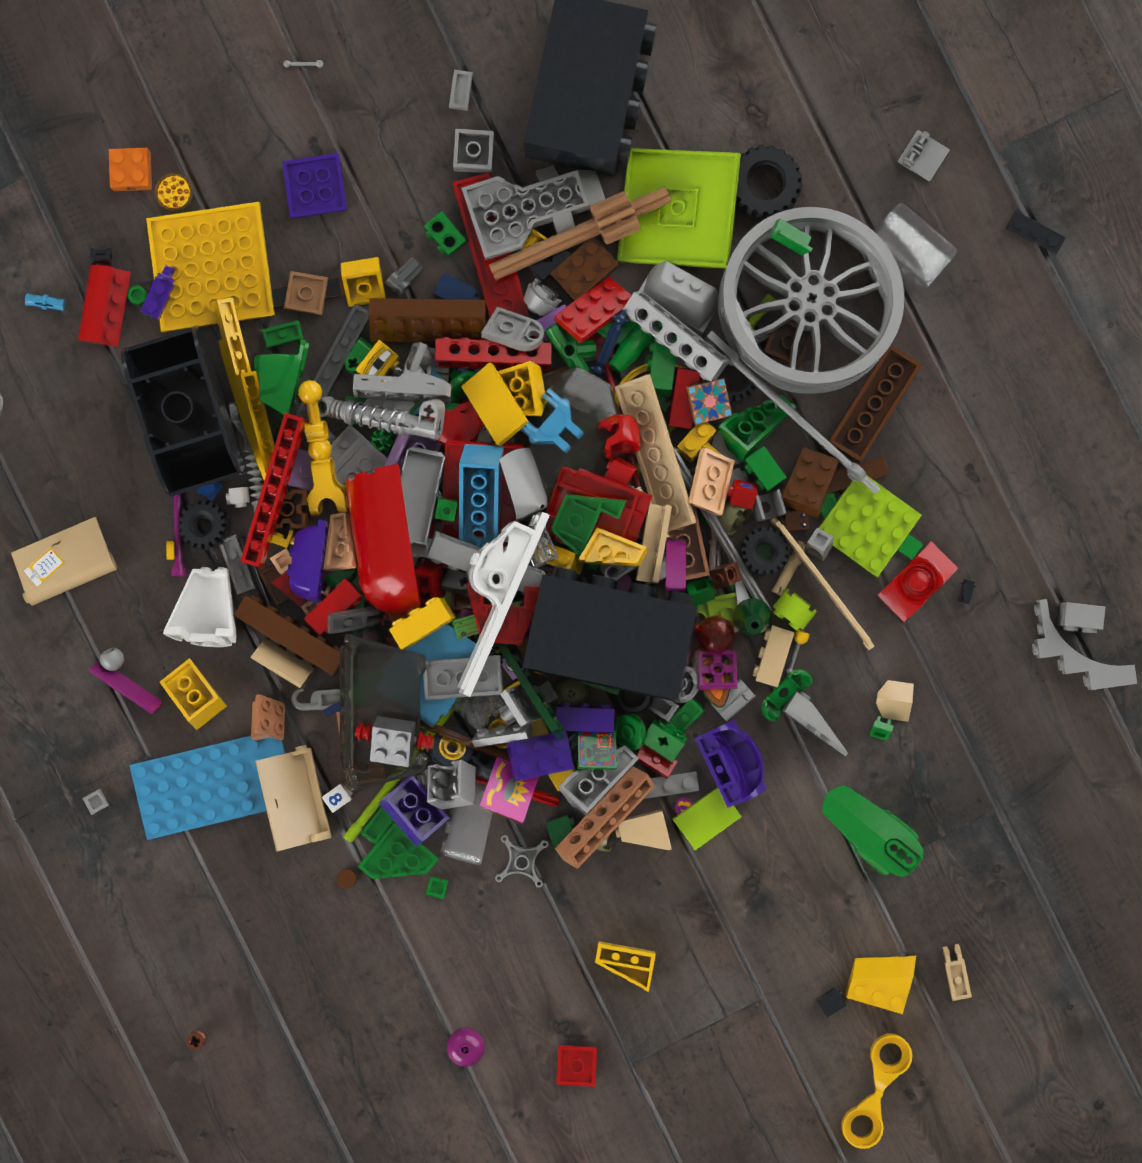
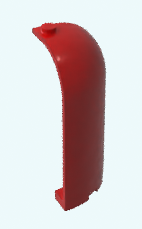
(382, 540)

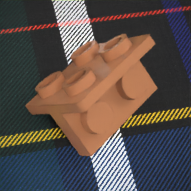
(267, 718)

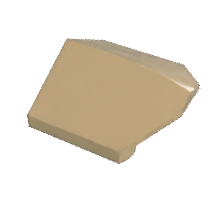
(895, 700)

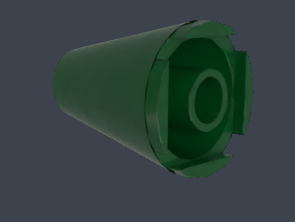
(752, 617)

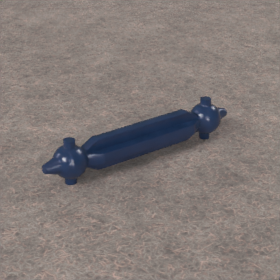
(609, 343)

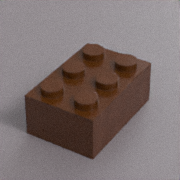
(584, 269)
(810, 482)

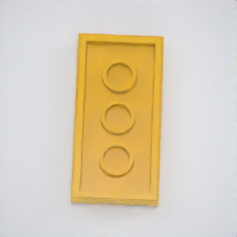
(495, 404)

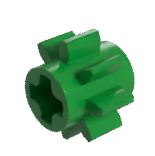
(382, 439)

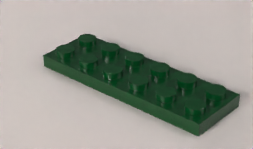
(532, 690)

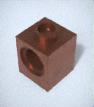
(725, 575)

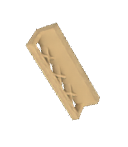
(654, 539)

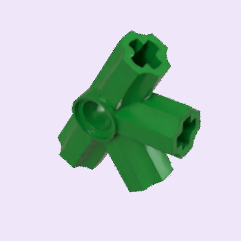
(576, 349)

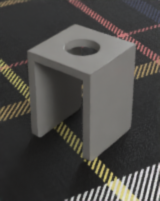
(776, 506)

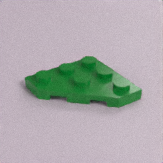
(397, 856)

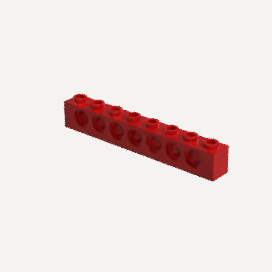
(273, 490)

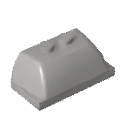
(682, 295)

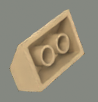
(283, 662)

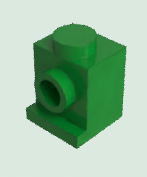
(701, 591)

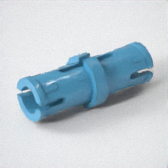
(45, 302)

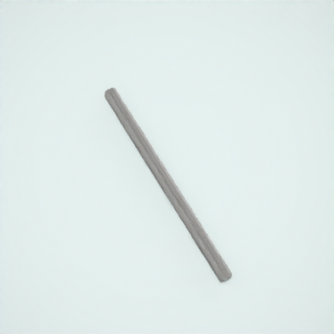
(723, 537)

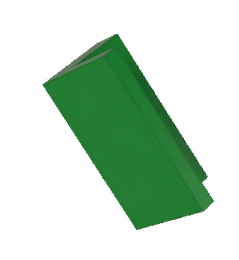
(791, 237)

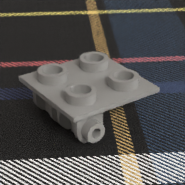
(923, 155)

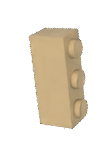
(773, 656)

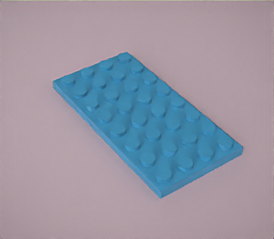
(202, 785)

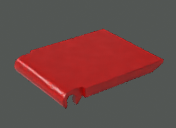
(593, 485)

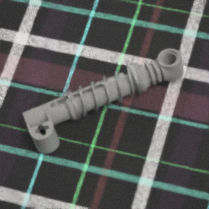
(391, 420)

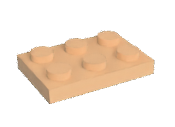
(711, 481)

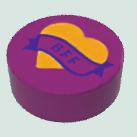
(682, 804)

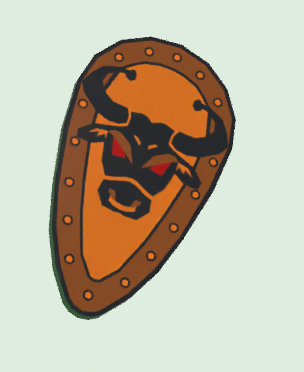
(717, 697)

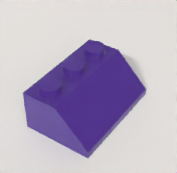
(586, 717)

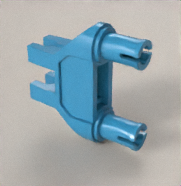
(555, 425)

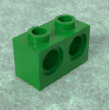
(449, 232)

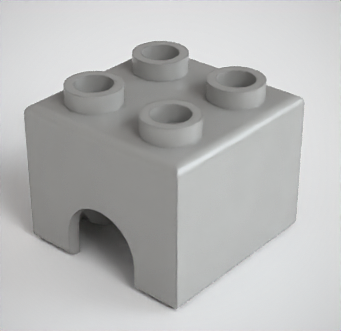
(451, 785)

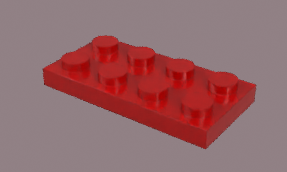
(593, 309)

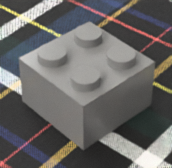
(473, 151)
(1082, 616)

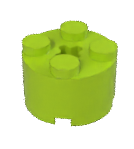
(794, 609)

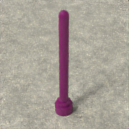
(178, 568)

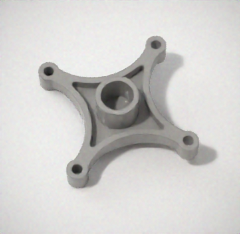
(521, 860)

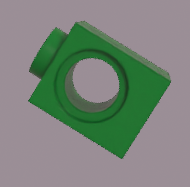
(445, 508)

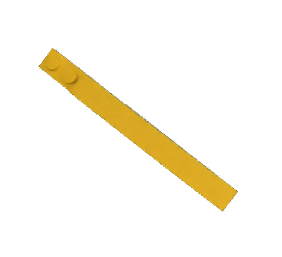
(244, 384)

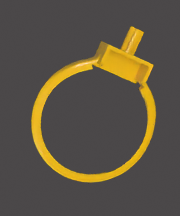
(695, 440)

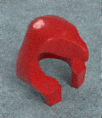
(626, 436)

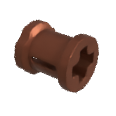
(193, 1045)

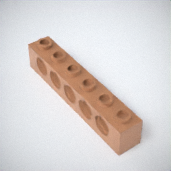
(605, 817)

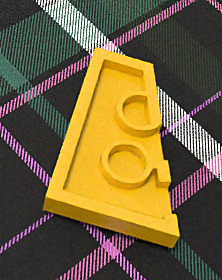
(612, 549)

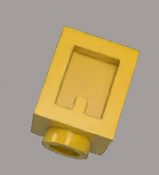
(278, 539)

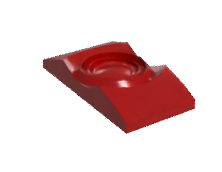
(917, 581)

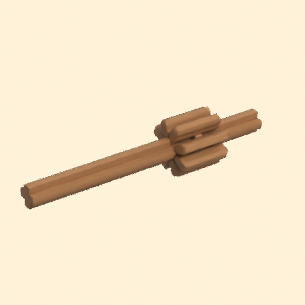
(612, 219)

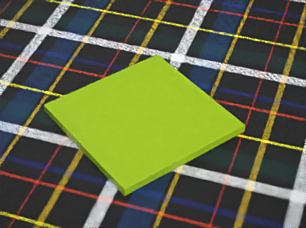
(699, 219)

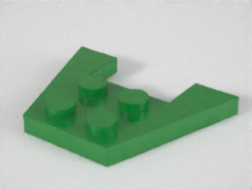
(578, 519)

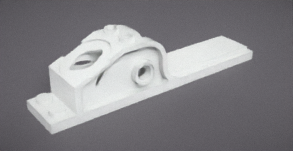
(510, 565)

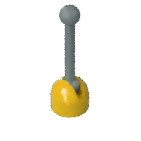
(800, 638)

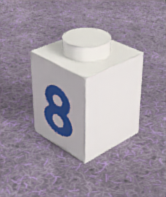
(337, 797)

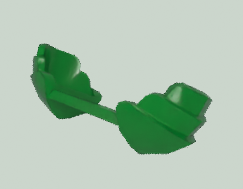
(772, 703)

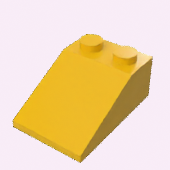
(193, 694)

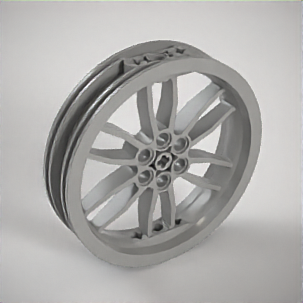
(882, 270)

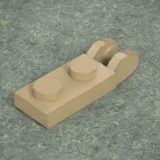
(957, 975)

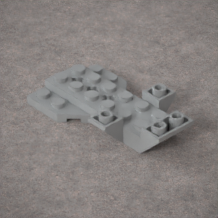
(552, 199)

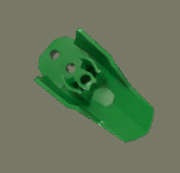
(280, 379)
(873, 832)

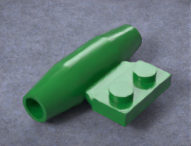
(631, 344)

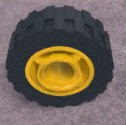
(442, 756)

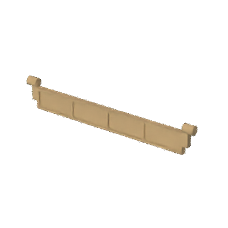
(867, 641)

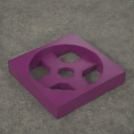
(703, 656)

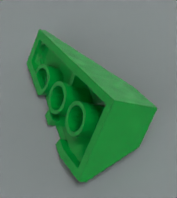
(750, 428)

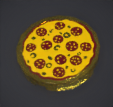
(173, 192)

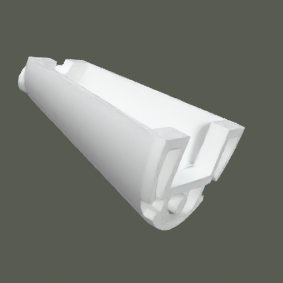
(204, 610)

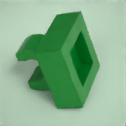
(880, 729)

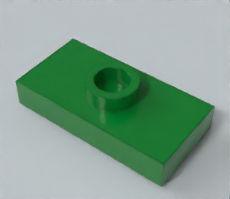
(282, 334)
(686, 715)

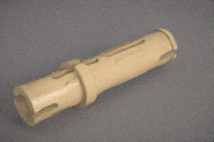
(788, 571)

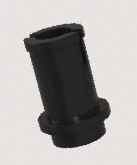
(966, 591)

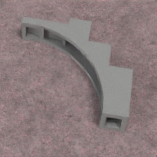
(1052, 644)

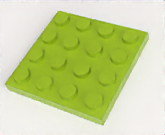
(869, 525)

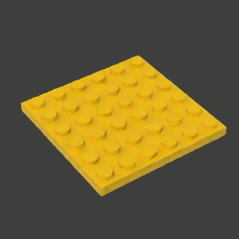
(214, 258)

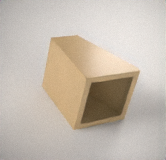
(645, 830)

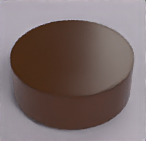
(346, 878)

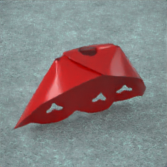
(460, 426)

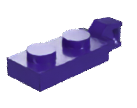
(159, 293)

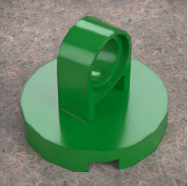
(457, 381)

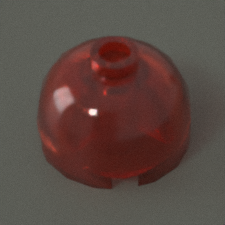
(716, 634)

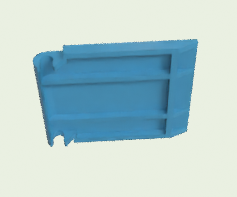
(438, 646)

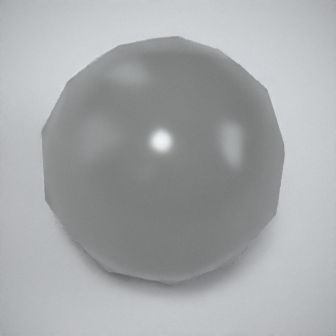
(112, 659)

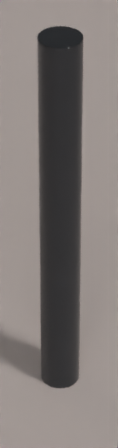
(259, 583)

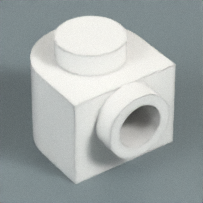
(238, 496)

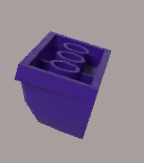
(308, 561)

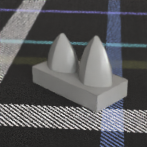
(417, 356)

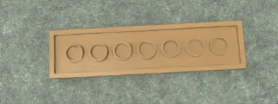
(656, 453)

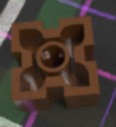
(297, 518)

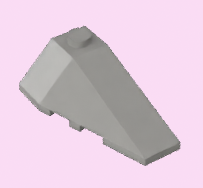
(807, 715)
(588, 786)

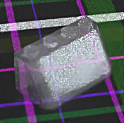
(915, 244)
(468, 831)

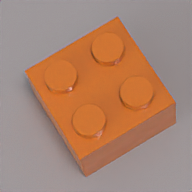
(130, 169)

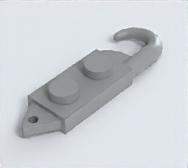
(319, 700)

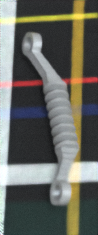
(257, 479)

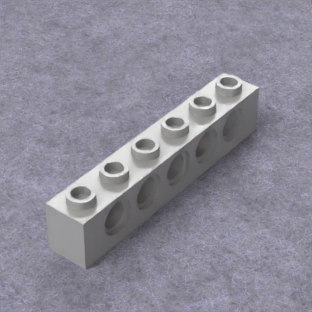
(685, 336)

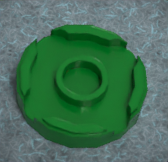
(630, 731)

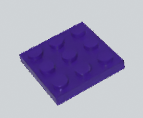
(314, 185)

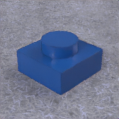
(211, 491)

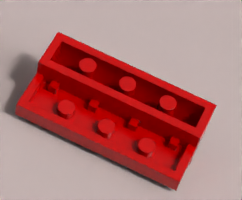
(104, 305)

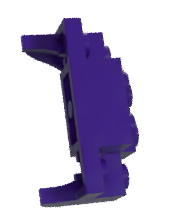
(733, 763)

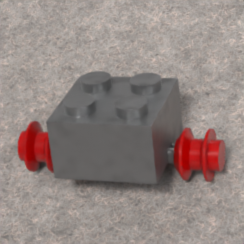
(393, 740)

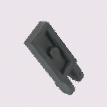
(352, 619)

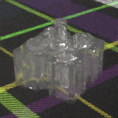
(479, 709)

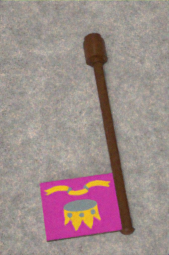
(501, 793)

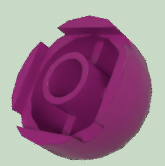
(469, 1038)

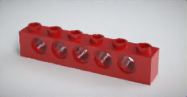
(483, 346)

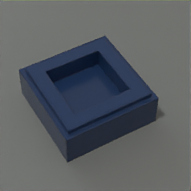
(332, 709)

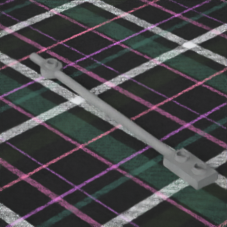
(854, 471)

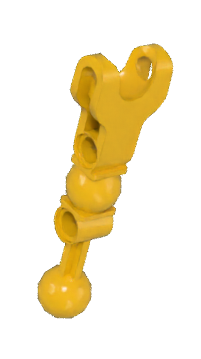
(320, 450)

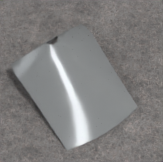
(524, 483)

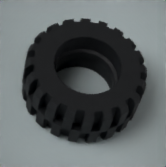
(787, 169)

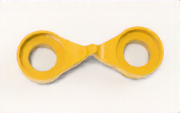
(871, 1105)

